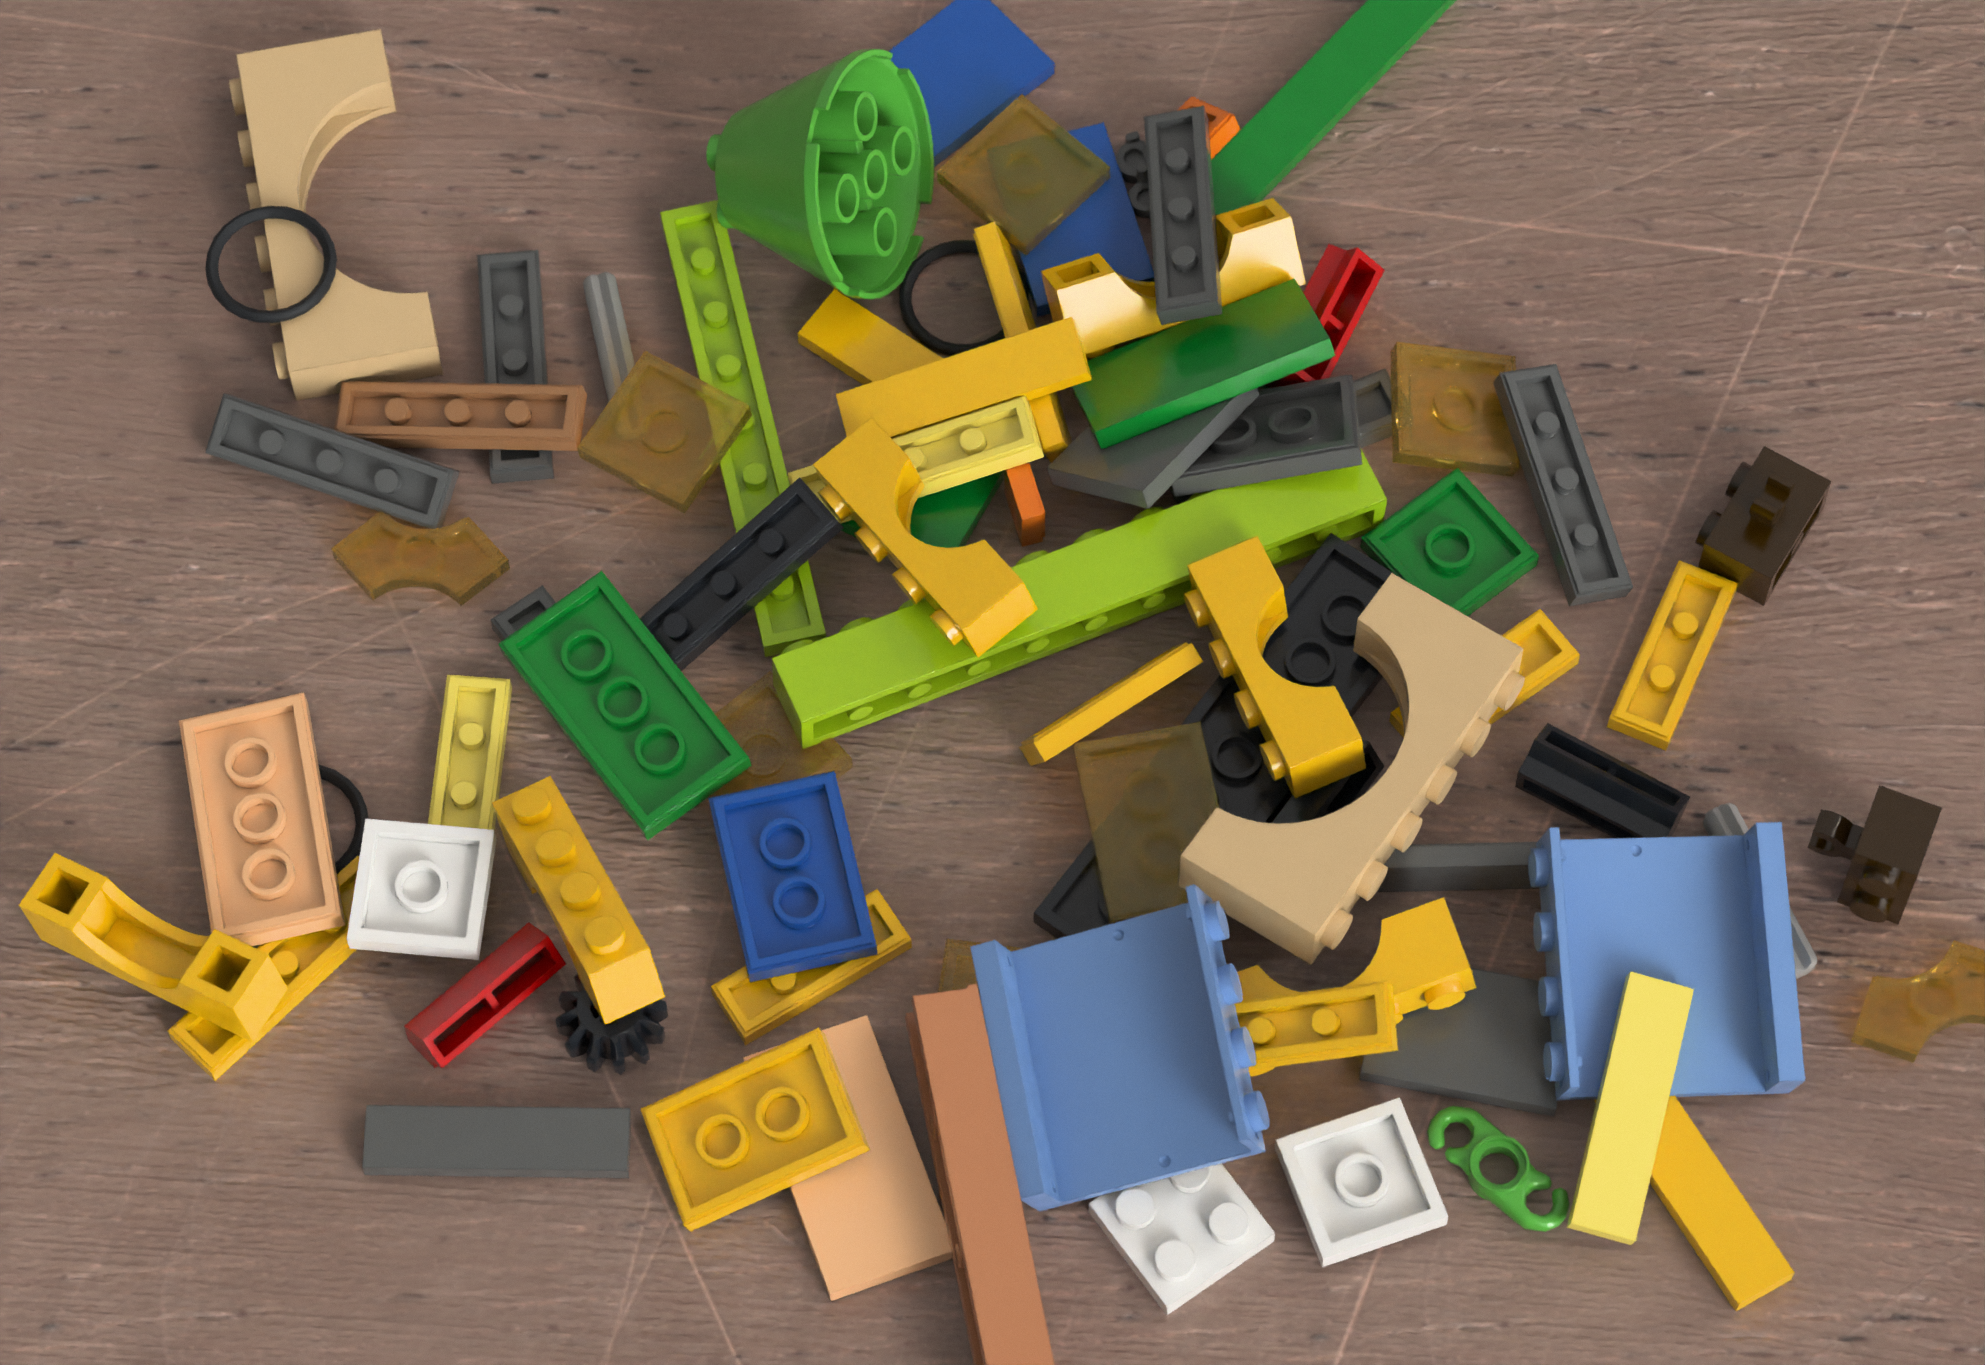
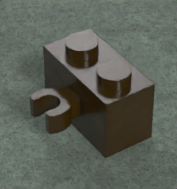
(1763, 523)
(1882, 854)

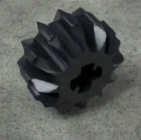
(610, 1041)

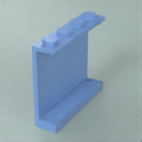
(1679, 912)
(1121, 1053)

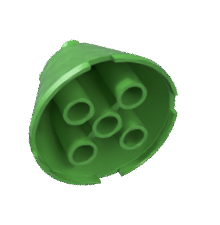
(832, 172)

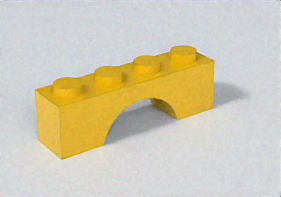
(1253, 254)
(968, 586)
(1304, 727)
(581, 899)
(103, 926)
(1415, 954)

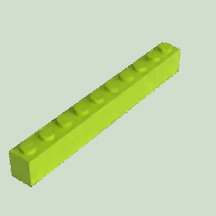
(1079, 593)

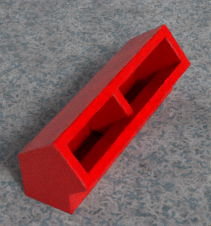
(1338, 297)
(476, 988)

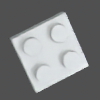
(421, 889)
(1361, 1182)
(1182, 1231)

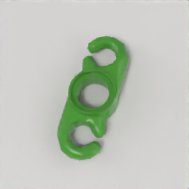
(1509, 1196)

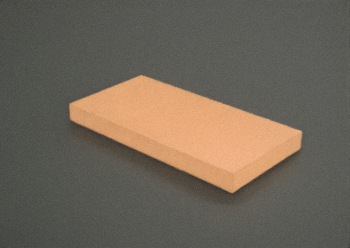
(261, 821)
(877, 1210)

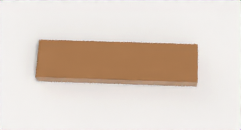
(463, 415)

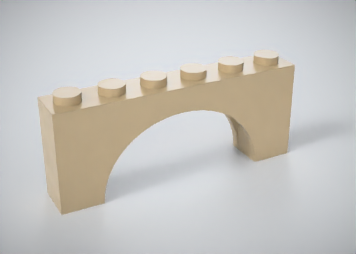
(296, 110)
(1308, 875)

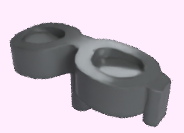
(1133, 168)

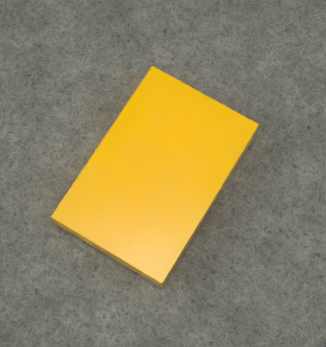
(754, 1129)

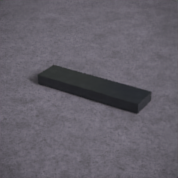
(741, 573)

